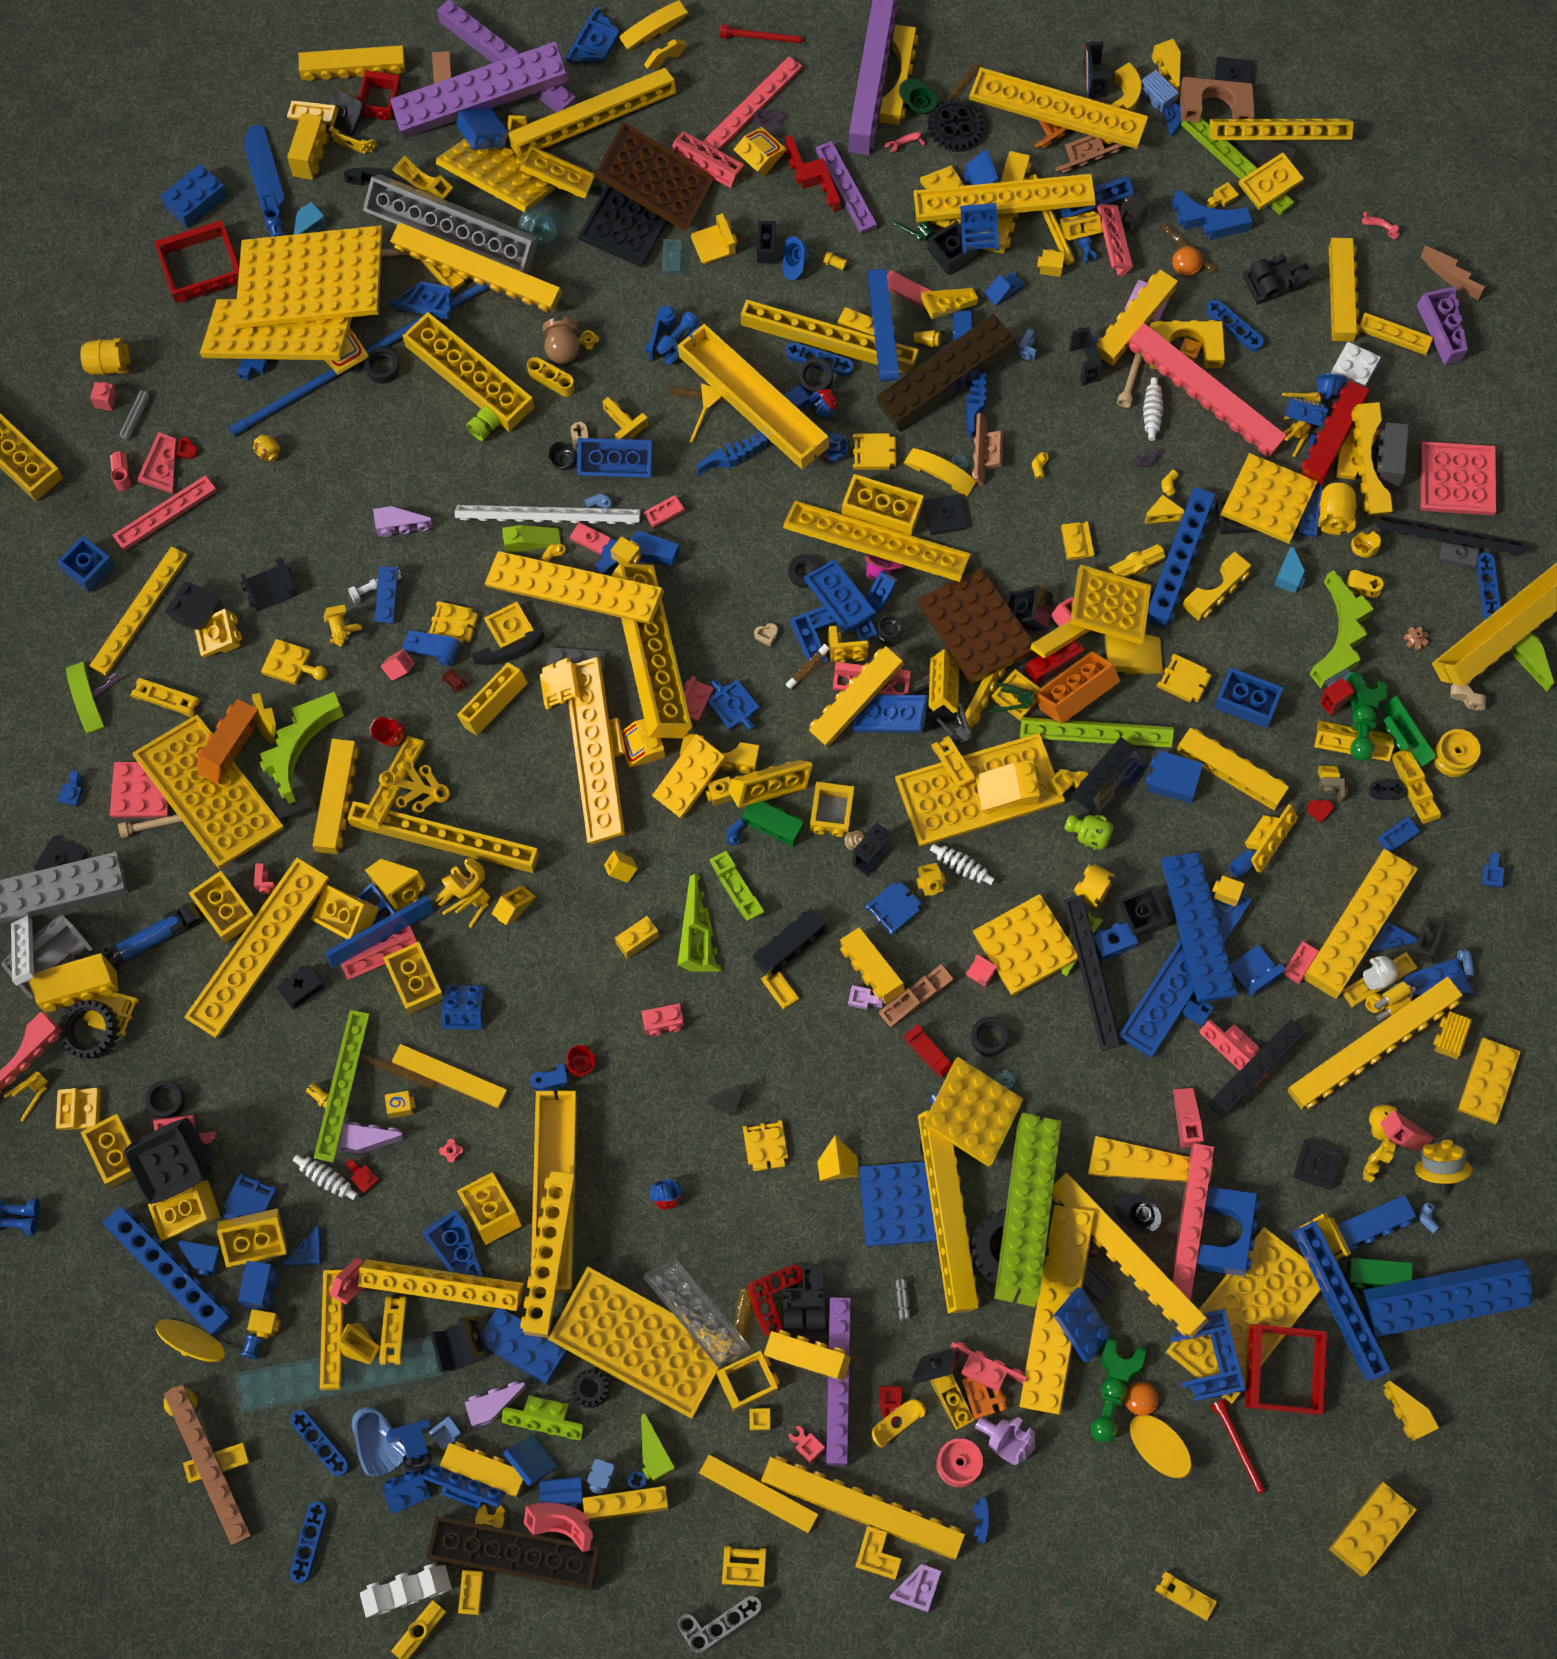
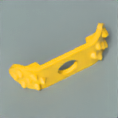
(361, 146)
(908, 1411)

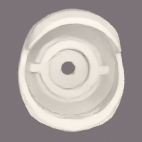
(1381, 974)

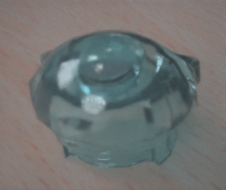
(539, 223)

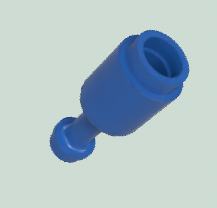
(1242, 864)

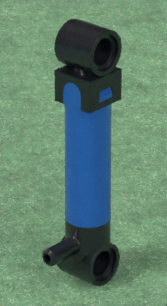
(172, 924)

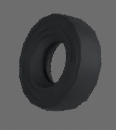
(796, 563)

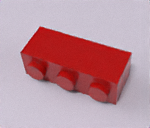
(1042, 669)

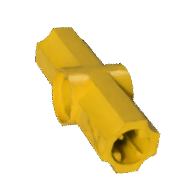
(1138, 562)
(428, 1620)

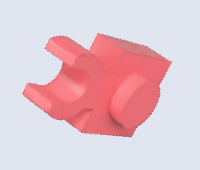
(808, 1446)

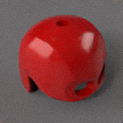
(387, 731)

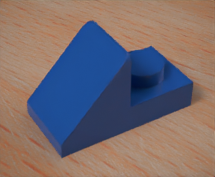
(1003, 288)
(881, 590)

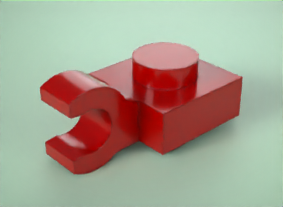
(363, 1177)

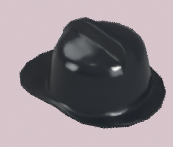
(1138, 1212)

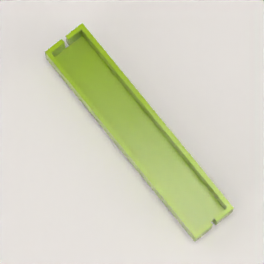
(1028, 1210)

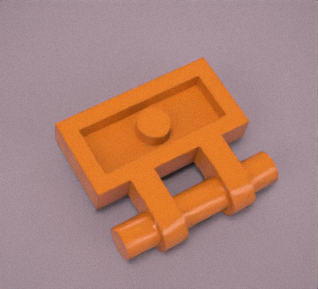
(979, 1399)

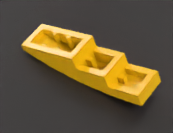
(653, 24)
(1417, 789)

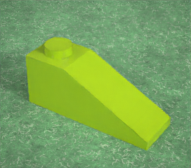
(528, 538)
(1533, 658)
(655, 1458)

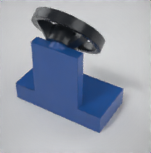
(413, 1444)

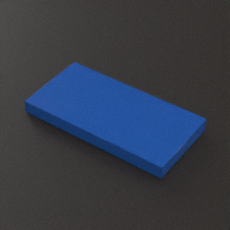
(840, 596)
(893, 714)

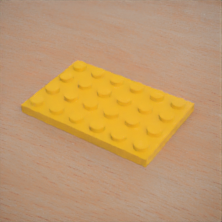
(496, 173)

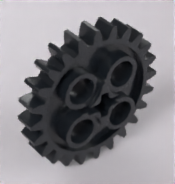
(955, 124)

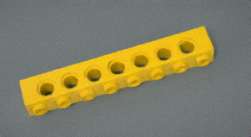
(1281, 129)
(440, 1284)
(542, 1326)

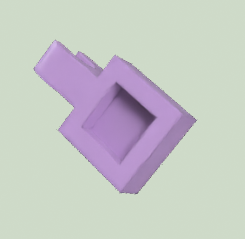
(861, 997)

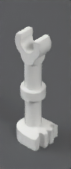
(356, 592)

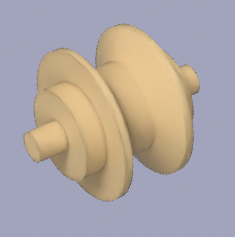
(853, 838)

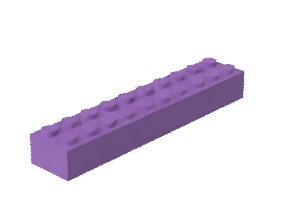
(872, 76)
(480, 89)

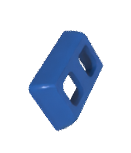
(368, 892)

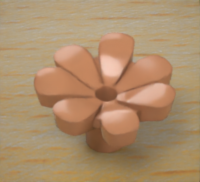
(1416, 638)

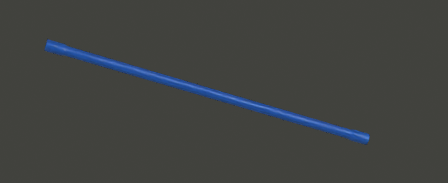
(244, 424)

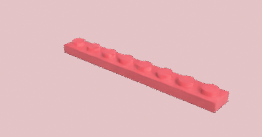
(756, 100)

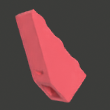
(1187, 1117)
(1405, 1132)

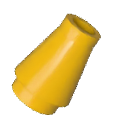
(928, 338)

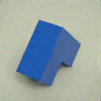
(249, 366)
(1197, 1013)

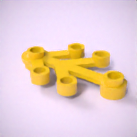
(416, 786)

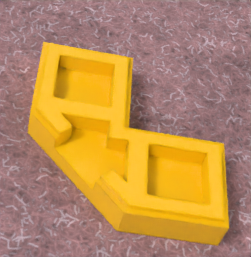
(658, 56)
(1065, 779)

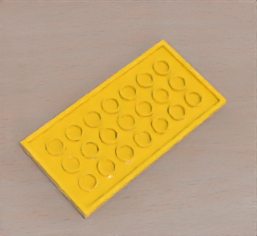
(283, 341)
(944, 811)
(221, 817)
(1270, 1294)
(634, 1342)

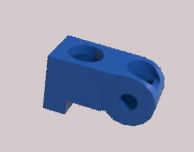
(550, 1080)

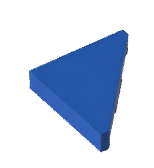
(1173, 118)
(1391, 937)
(307, 1252)

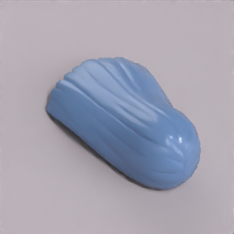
(372, 1446)

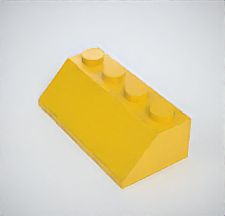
(770, 783)
(73, 982)

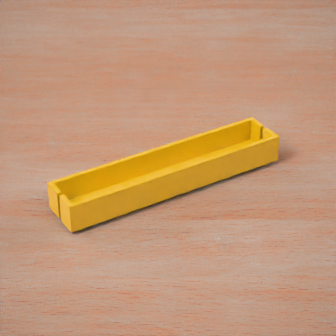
(753, 396)
(1500, 631)
(555, 1152)

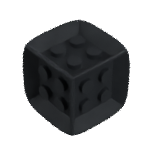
(168, 1161)

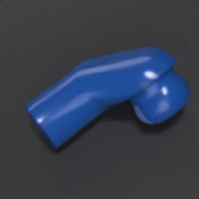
(732, 832)

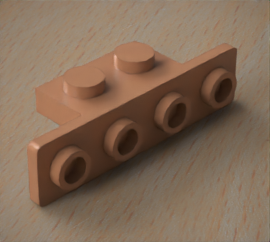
(1084, 149)
(987, 449)

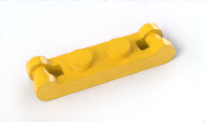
(165, 697)
(393, 1330)

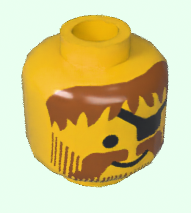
(266, 448)

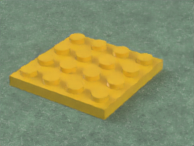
(1269, 498)
(1110, 604)
(1026, 945)
(973, 1112)

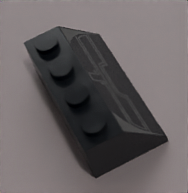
(1109, 778)

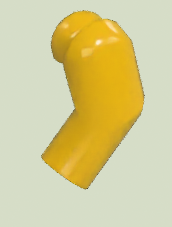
(1038, 463)
(1167, 483)
(553, 551)

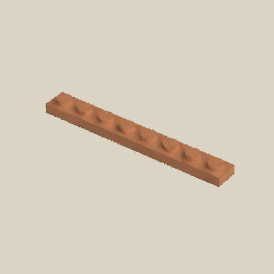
(207, 1465)

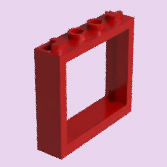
(189, 239)
(1320, 1364)

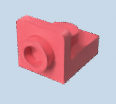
(261, 880)

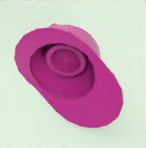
(877, 564)

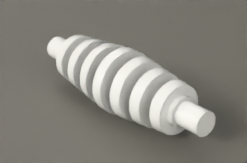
(1153, 409)
(962, 864)
(325, 1177)

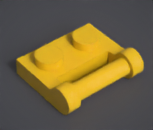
(740, 1573)

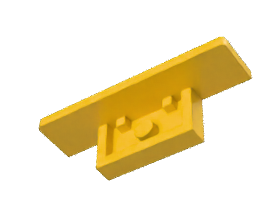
(1269, 835)

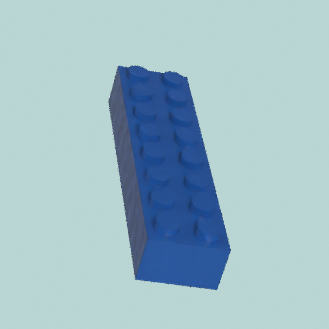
(1448, 1297)

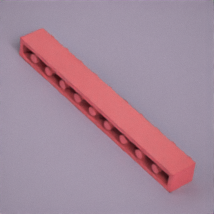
(1206, 390)

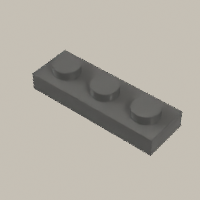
(574, 655)

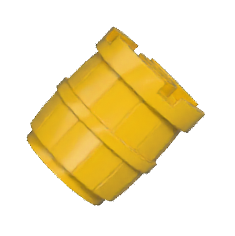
(105, 357)
(1337, 509)

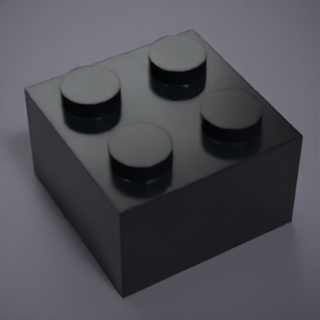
(948, 249)

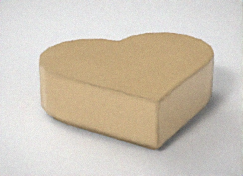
(766, 634)

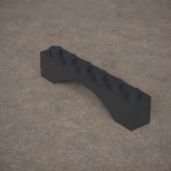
(1256, 1068)

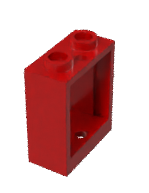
(383, 81)

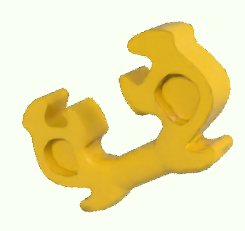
(1384, 1153)

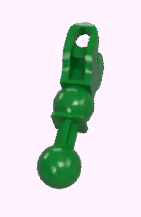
(1364, 704)
(1114, 1388)

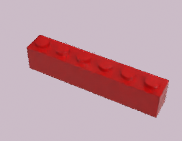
(1334, 434)

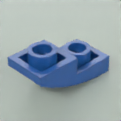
(982, 1514)

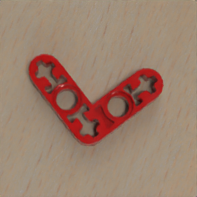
(766, 1290)

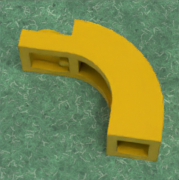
(1130, 83)
(432, 185)

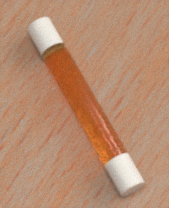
(809, 664)

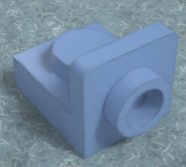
(1025, 347)

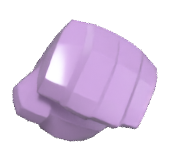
(1008, 1439)

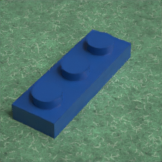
(386, 594)

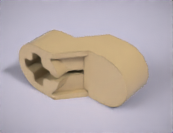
(1472, 700)

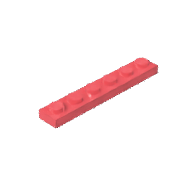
(164, 513)

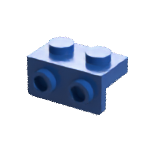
(405, 1491)

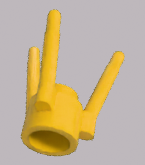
(1313, 396)
(1298, 430)
(477, 898)
(35, 1082)

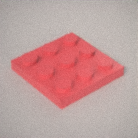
(135, 794)

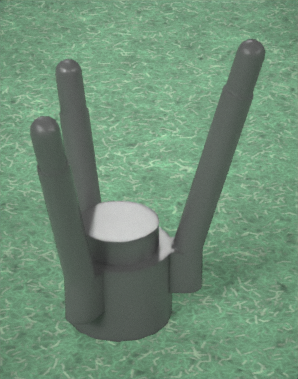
(962, 731)

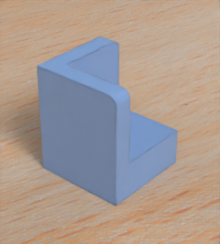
(445, 1433)

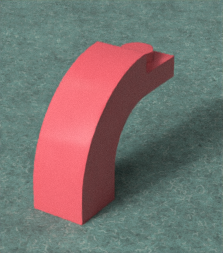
(561, 1519)

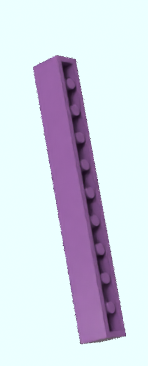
(495, 49)

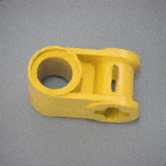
(1362, 584)

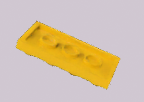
(557, 172)
(689, 776)
(1488, 1081)

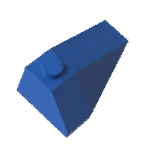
(453, 1244)

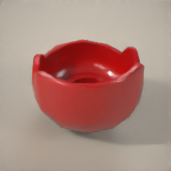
(580, 1060)

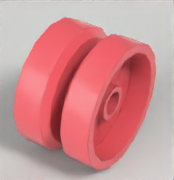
(957, 1475)

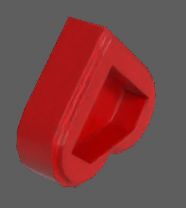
(186, 449)
(1319, 809)

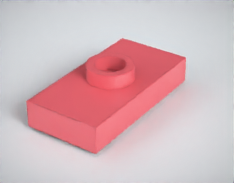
(664, 511)
(589, 538)
(1300, 962)

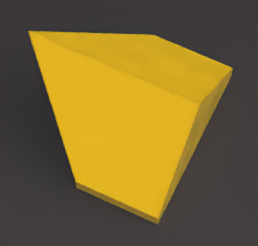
(837, 1162)
(358, 1344)

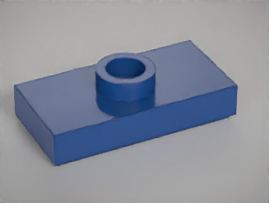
(1398, 835)

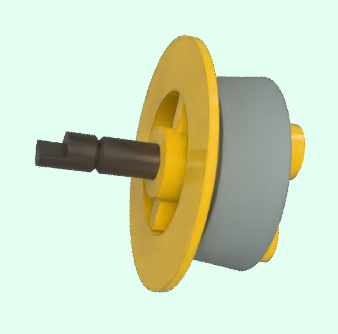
(1443, 1164)

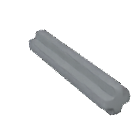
(134, 415)

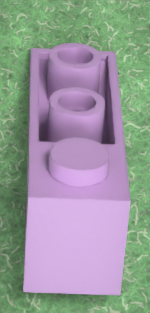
(395, 520)
(362, 1139)
(489, 1407)

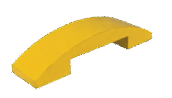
(941, 469)

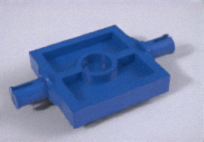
(733, 705)

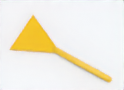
(709, 397)

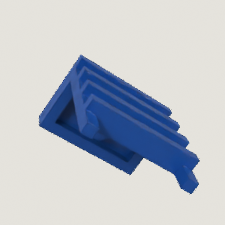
(979, 219)

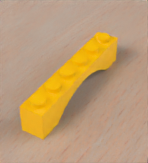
(902, 45)
(1376, 496)

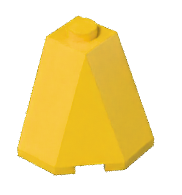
(396, 882)

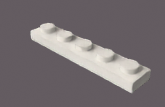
(22, 950)

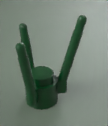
(924, 229)
(1025, 696)

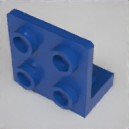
(1256, 971)
(462, 1007)

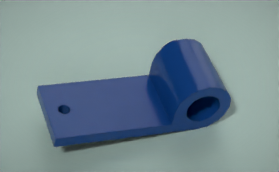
(664, 322)
(441, 647)

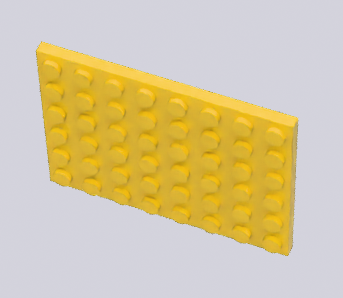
(309, 277)

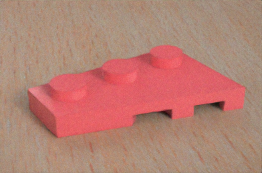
(160, 463)

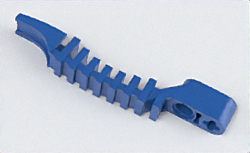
(798, 397)
(977, 398)

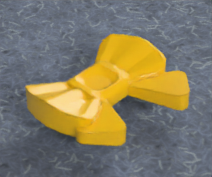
(495, 1520)

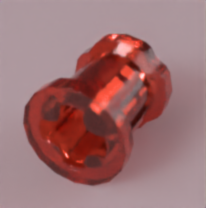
(453, 680)

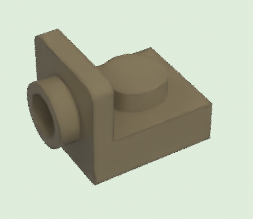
(1333, 785)

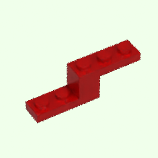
(812, 174)

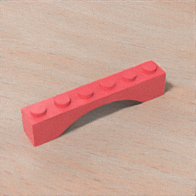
(37, 1037)

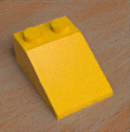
(1008, 786)
(343, 912)
(489, 1208)
(184, 1211)

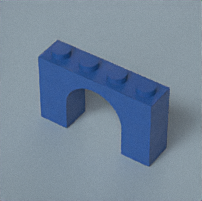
(1234, 1258)

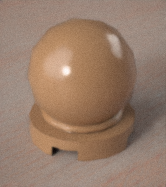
(561, 340)

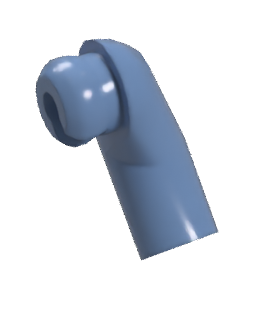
(600, 500)
(1466, 957)
(1426, 1217)

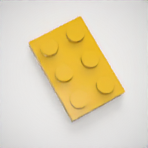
(1271, 181)

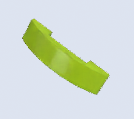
(83, 698)
(736, 887)

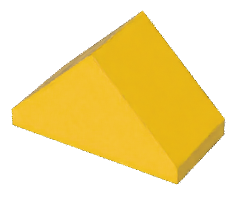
(1164, 511)

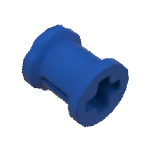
(251, 1347)

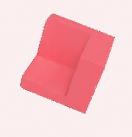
(397, 664)
(981, 970)

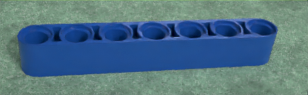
(883, 325)

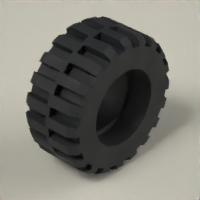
(981, 1245)

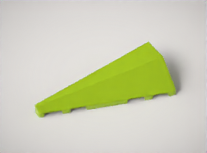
(696, 947)

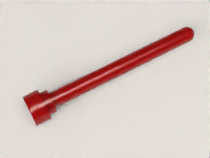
(726, 31)
(1221, 1409)

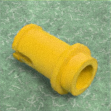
(835, 261)

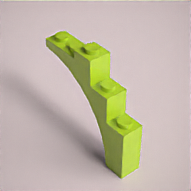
(1350, 633)
(292, 739)

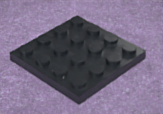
(622, 227)

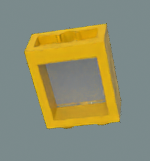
(831, 809)

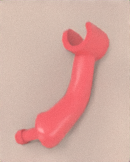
(905, 139)
(1393, 229)

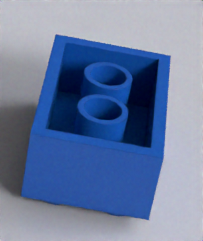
(193, 195)
(1248, 697)

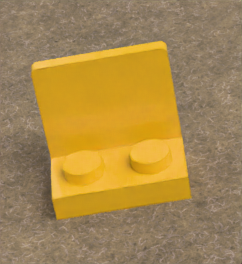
(845, 651)

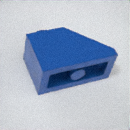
(202, 1257)

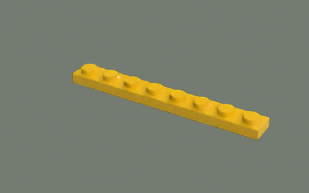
(138, 611)

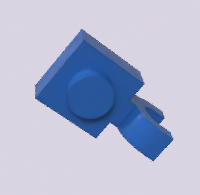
(71, 793)
(1492, 874)

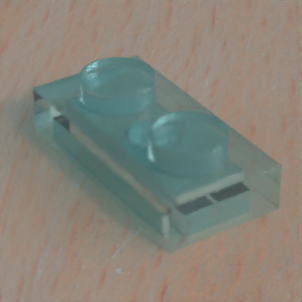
(671, 256)

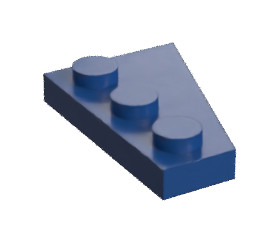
(1429, 977)

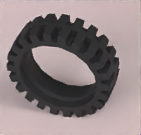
(109, 1036)

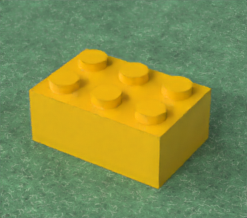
(307, 146)
(222, 907)
(413, 978)
(107, 1146)
(252, 1237)

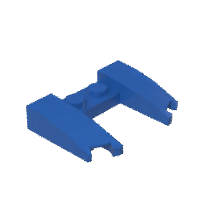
(805, 629)
(1230, 1376)

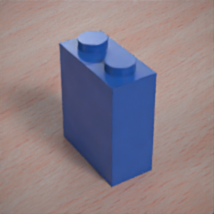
(482, 128)
(1174, 776)

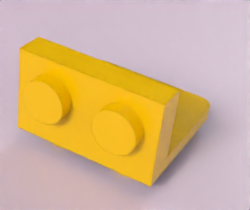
(715, 241)

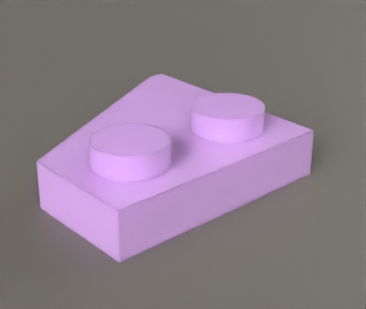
(918, 1588)

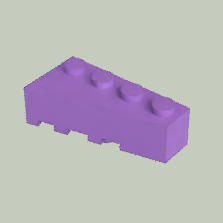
(1443, 322)

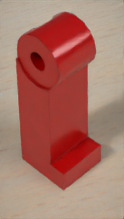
(927, 1051)

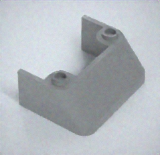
(50, 947)

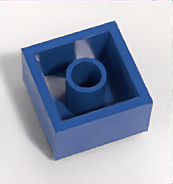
(85, 564)
(258, 1286)

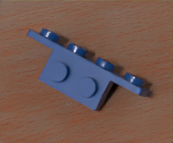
(463, 1488)

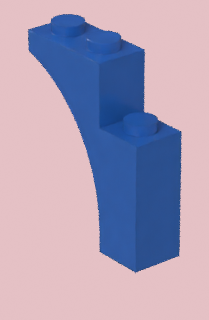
(1215, 222)
(651, 550)

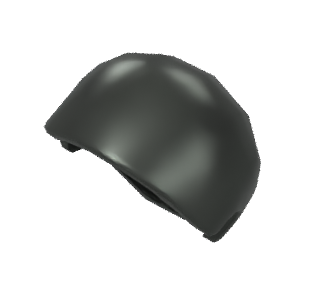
(561, 455)

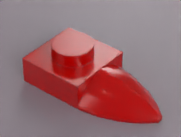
(889, 1400)

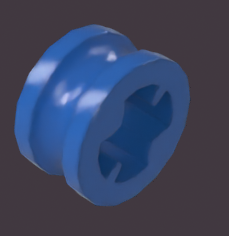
(642, 1482)

